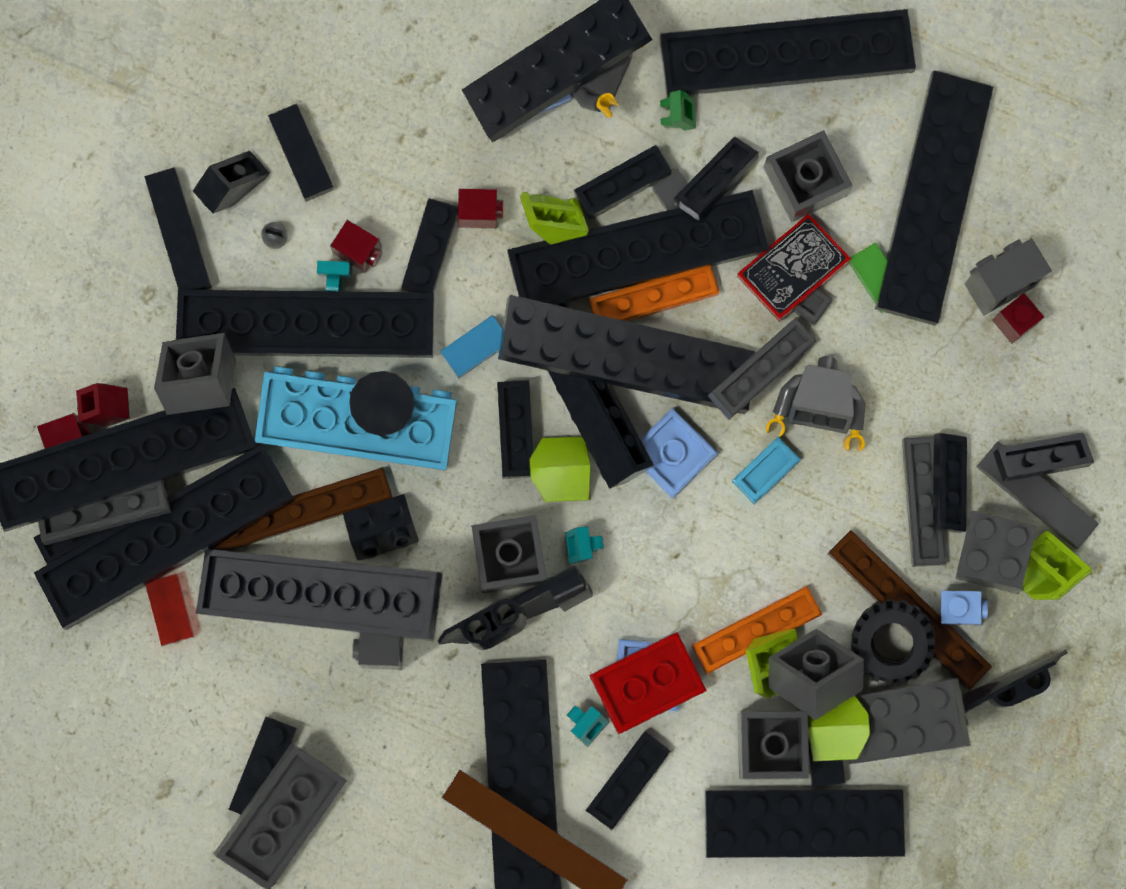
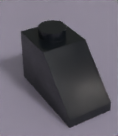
(229, 181)

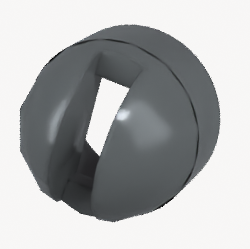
(274, 241)

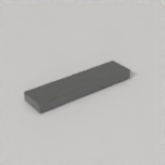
(762, 368)
(1043, 502)
(109, 513)
(925, 543)

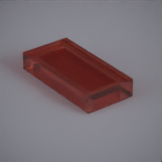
(169, 610)

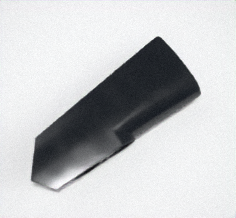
(510, 616)
(1015, 682)

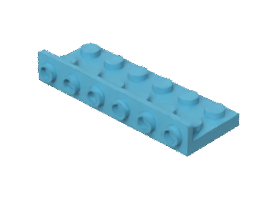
(317, 417)

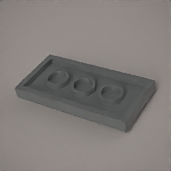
(914, 721)
(280, 817)

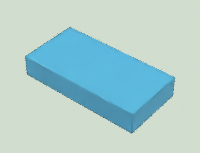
(766, 470)

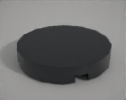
(382, 403)

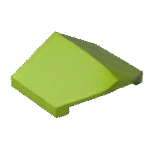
(554, 217)
(561, 469)
(1052, 569)
(758, 658)
(839, 732)

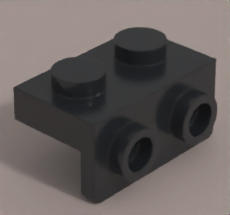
(380, 527)

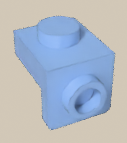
(963, 608)

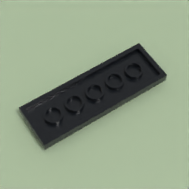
(555, 65)
(804, 823)

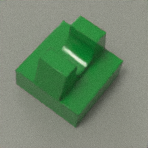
(681, 111)

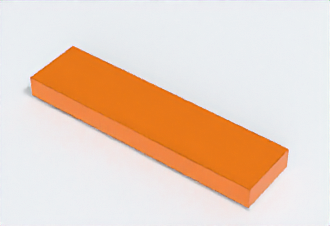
(656, 295)
(733, 640)

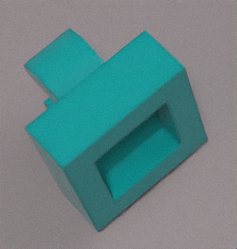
(334, 271)
(581, 545)
(587, 724)

